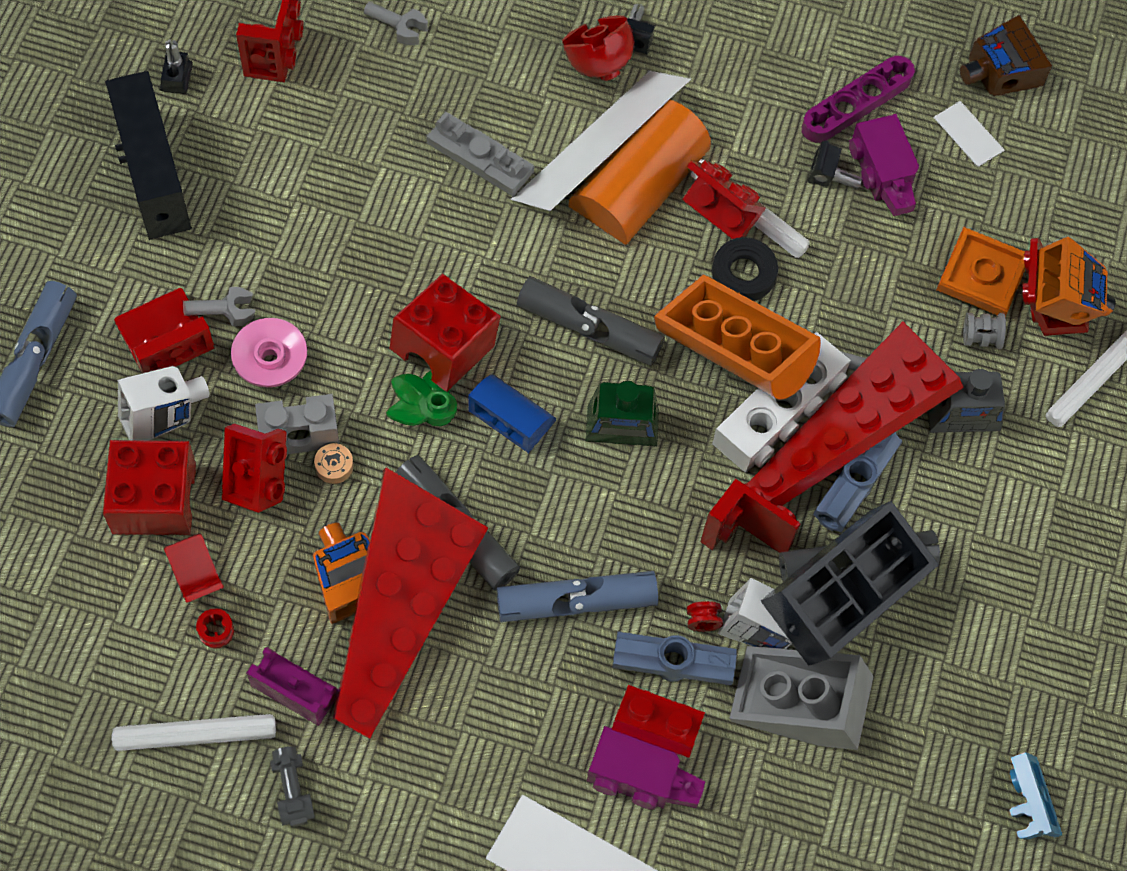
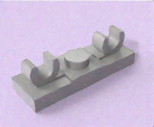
(480, 154)

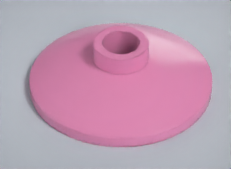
(267, 338)

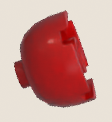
(600, 49)

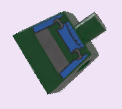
(623, 414)

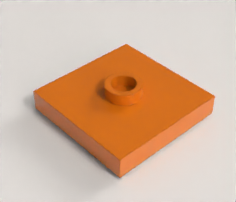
(983, 272)

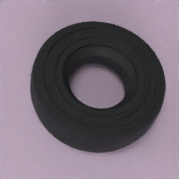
(746, 249)

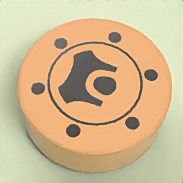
(333, 463)

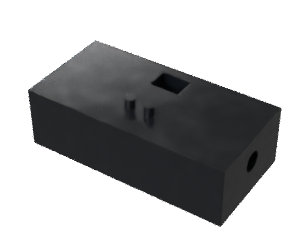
(148, 155)
(829, 609)

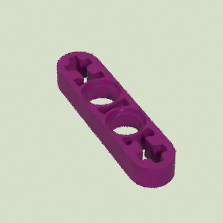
(854, 94)

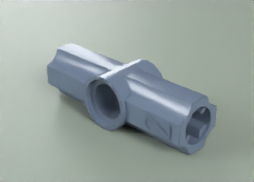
(846, 493)
(701, 662)

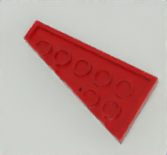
(877, 400)
(407, 577)

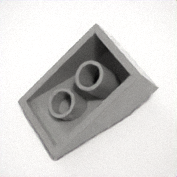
(803, 702)

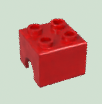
(446, 330)
(149, 487)

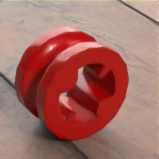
(214, 615)
(704, 616)

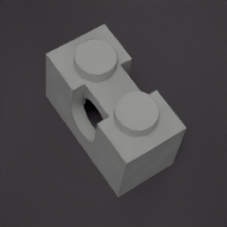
(315, 416)

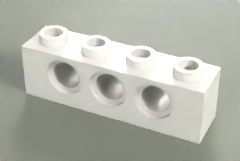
(747, 447)

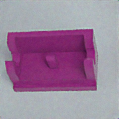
(292, 686)

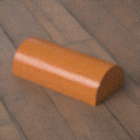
(642, 172)
(741, 337)

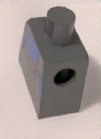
(974, 407)

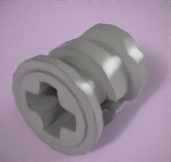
(985, 322)

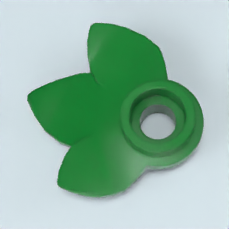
(421, 401)

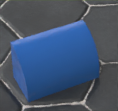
(509, 412)

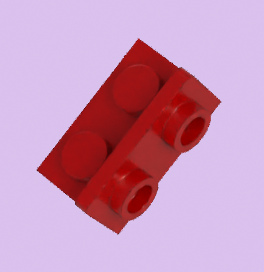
(253, 467)

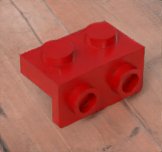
(658, 721)

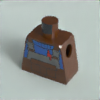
(1007, 60)

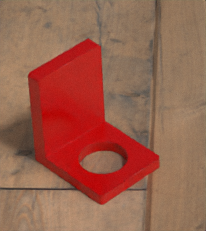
(193, 567)

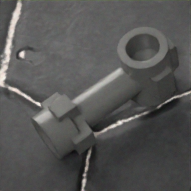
(296, 807)

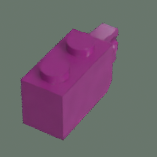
(886, 162)
(641, 772)

